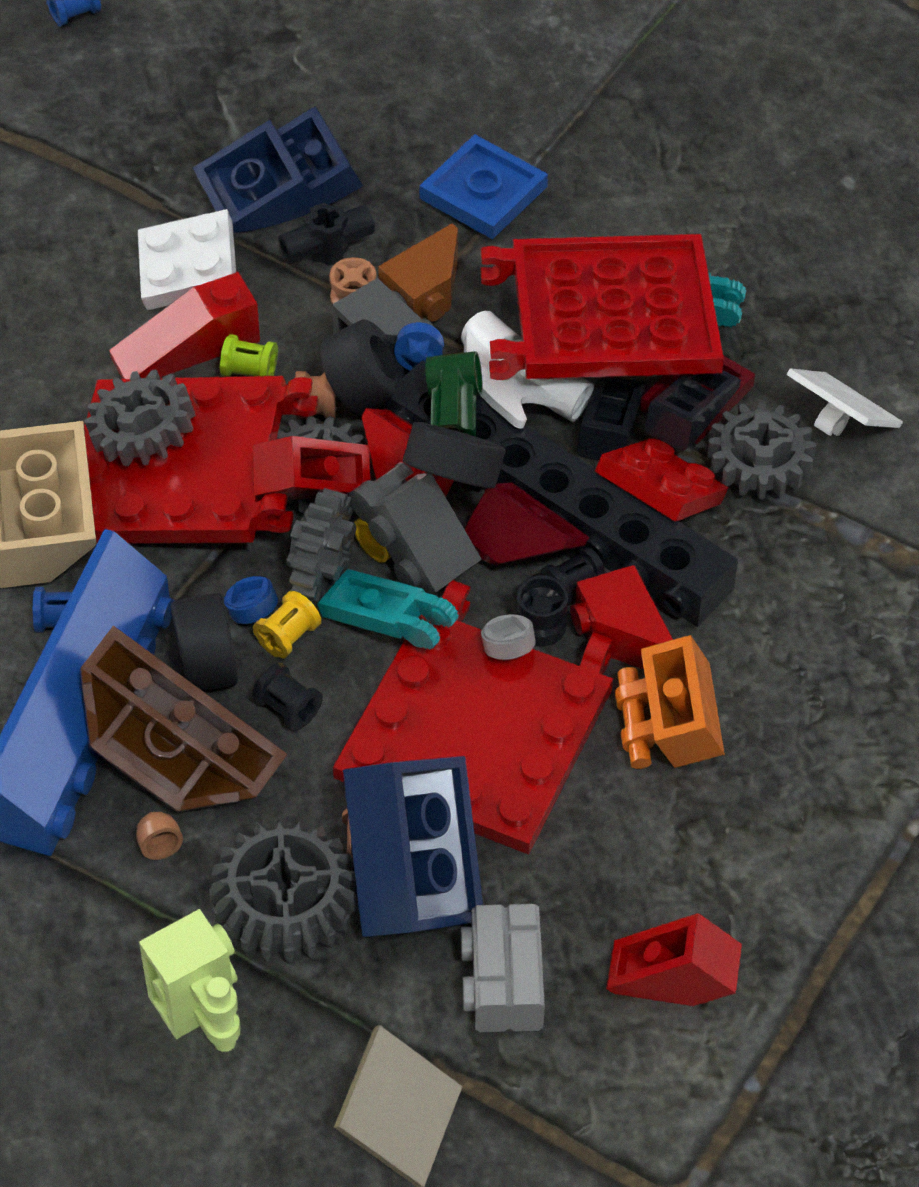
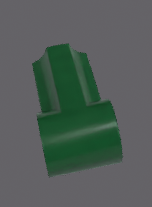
(453, 388)

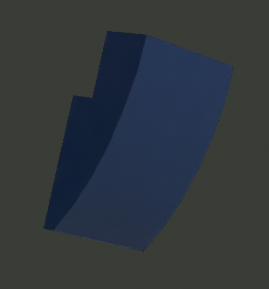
(278, 173)

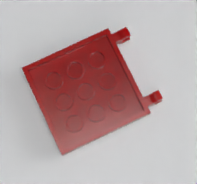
(607, 307)
(208, 482)
(510, 718)

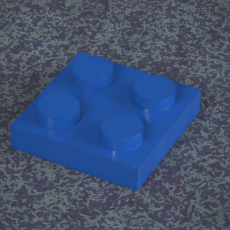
(483, 186)

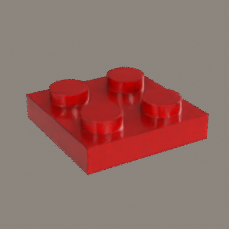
(662, 479)

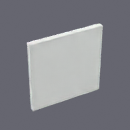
(841, 403)

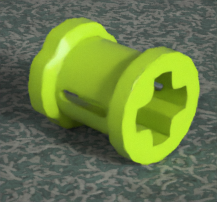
(247, 358)

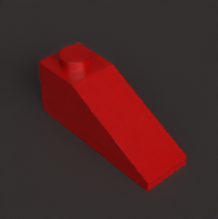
(190, 329)

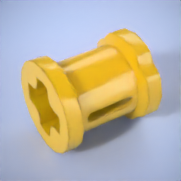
(287, 624)

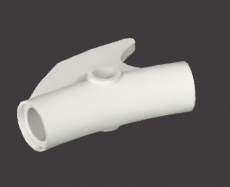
(562, 395)

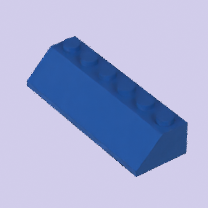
(46, 736)

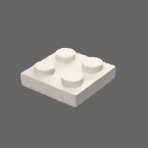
(184, 256)

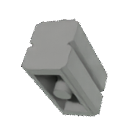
(506, 968)

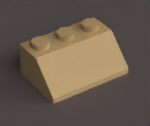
(43, 502)

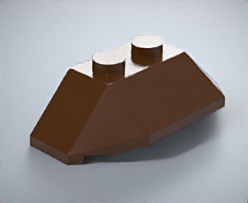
(169, 730)

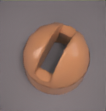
(158, 835)

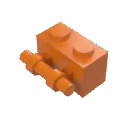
(680, 705)

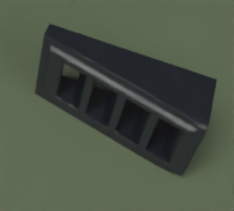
(687, 408)
(607, 420)

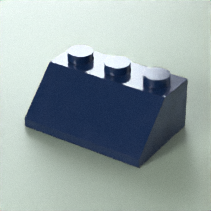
(413, 845)

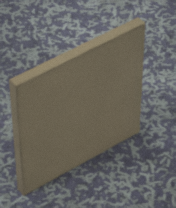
(398, 1107)

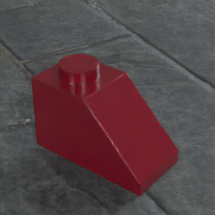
(517, 527)

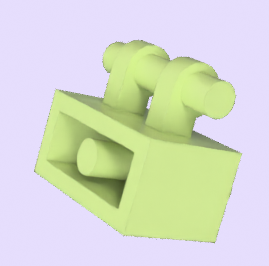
(193, 979)

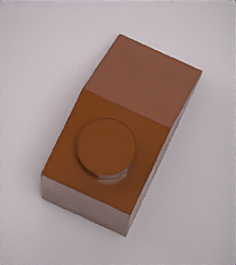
(425, 273)

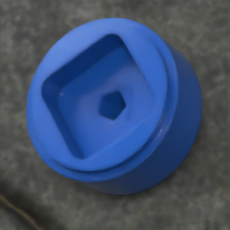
(417, 342)
(250, 599)

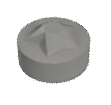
(508, 637)

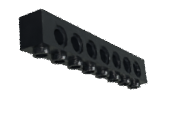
(673, 561)

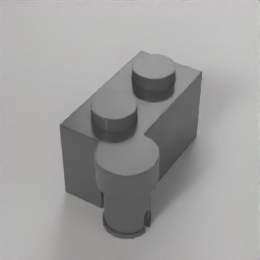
(415, 527)

